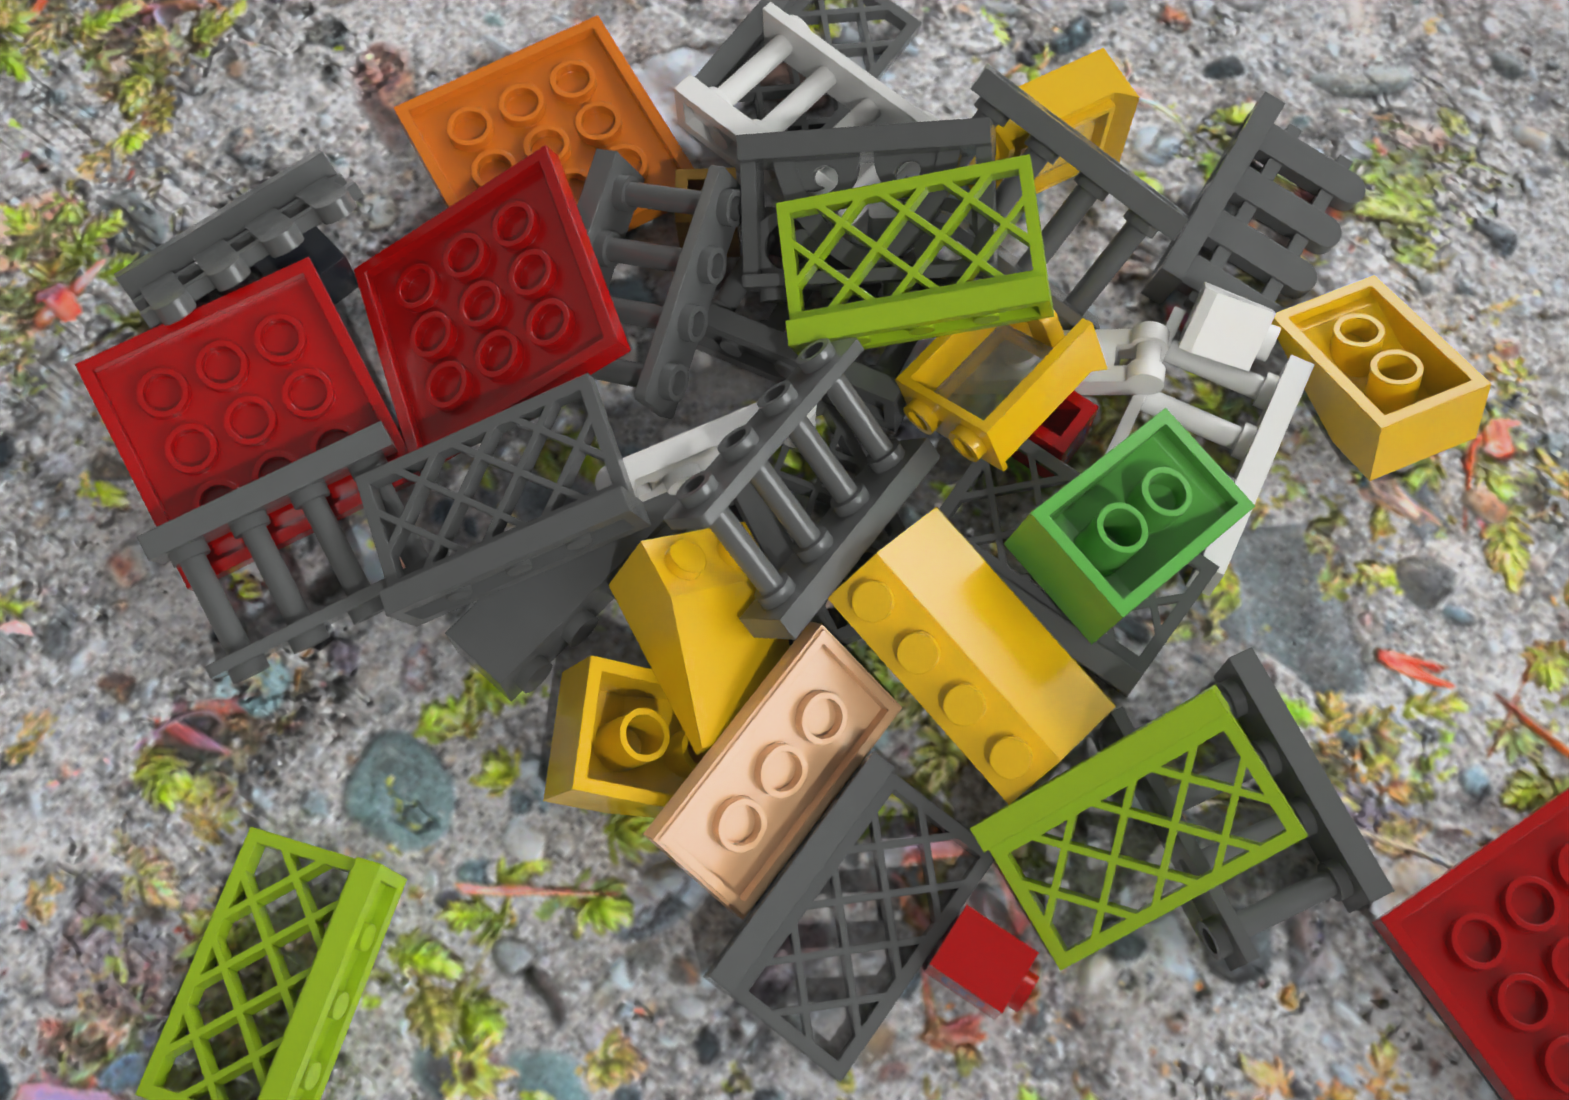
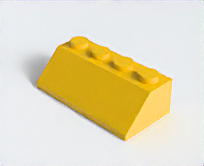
(972, 654)

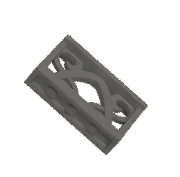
(803, 152)

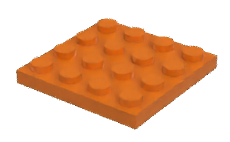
(556, 93)

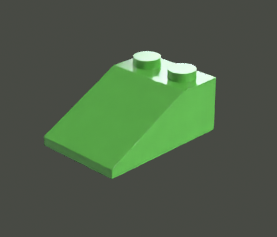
(1127, 524)

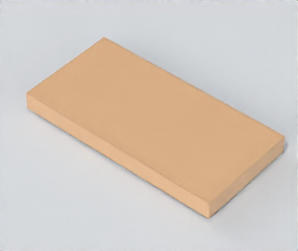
(774, 770)

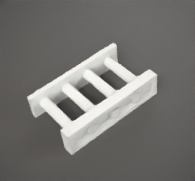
(715, 122)
(1250, 444)

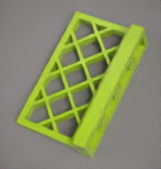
(925, 312)
(1107, 773)
(329, 986)

